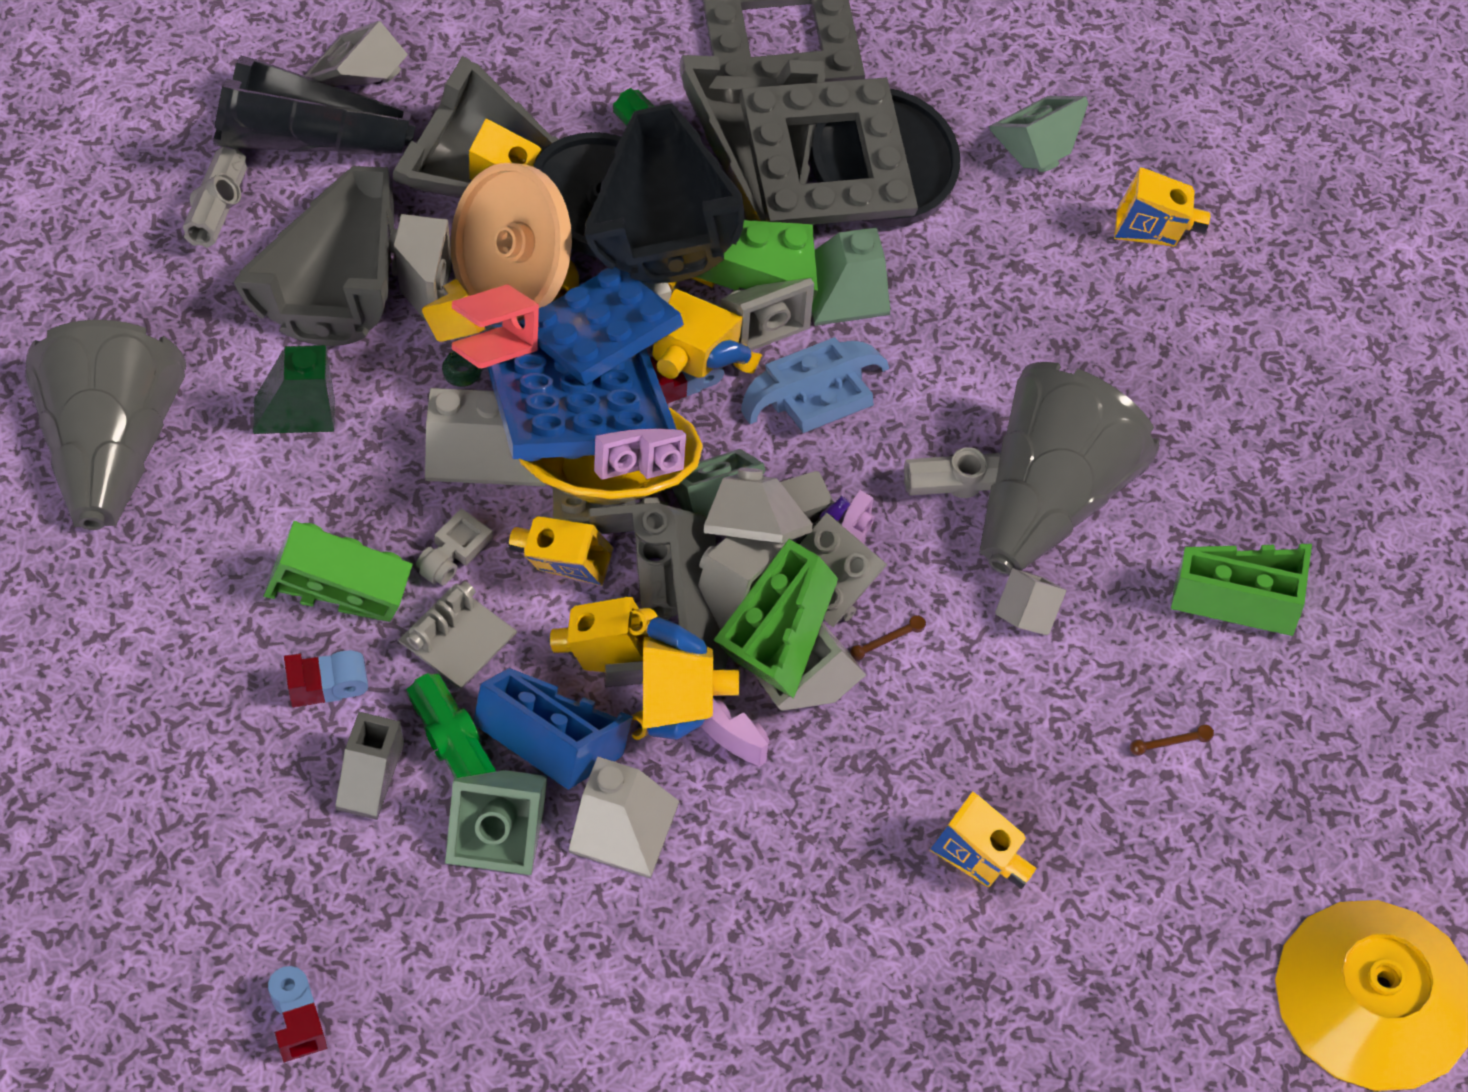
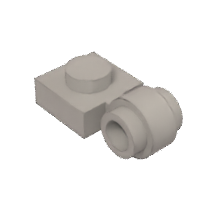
(458, 539)

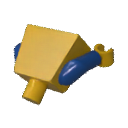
(704, 341)
(677, 679)

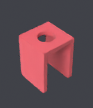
(503, 342)

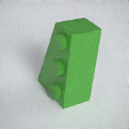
(766, 256)
(338, 572)
(1244, 587)
(780, 618)

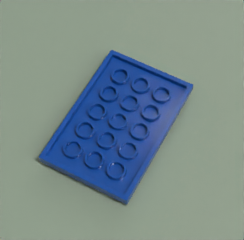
(557, 416)

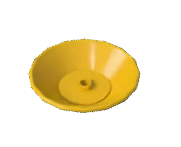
(581, 481)
(1353, 1023)

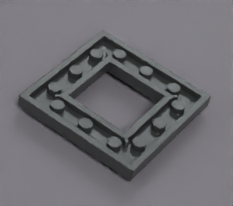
(834, 31)
(870, 103)

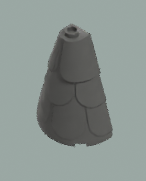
(721, 116)
(441, 155)
(329, 265)
(101, 409)
(1061, 461)

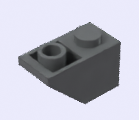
(369, 765)

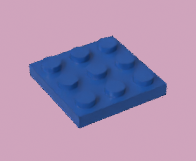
(603, 324)

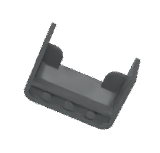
(684, 531)

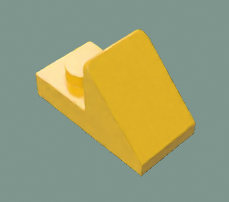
(444, 320)

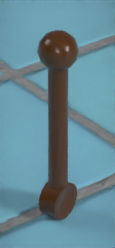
(916, 624)
(1204, 734)

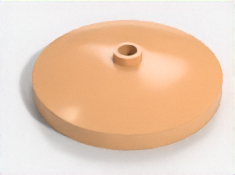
(512, 232)

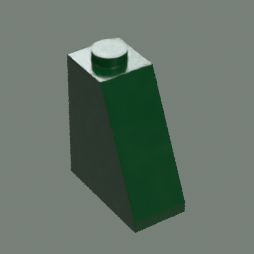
(296, 393)

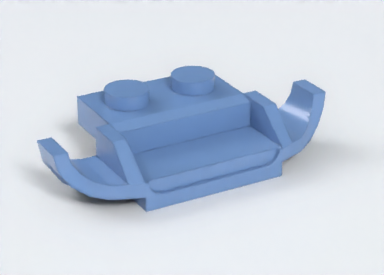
(815, 384)

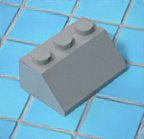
(469, 441)

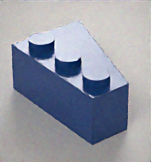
(548, 728)

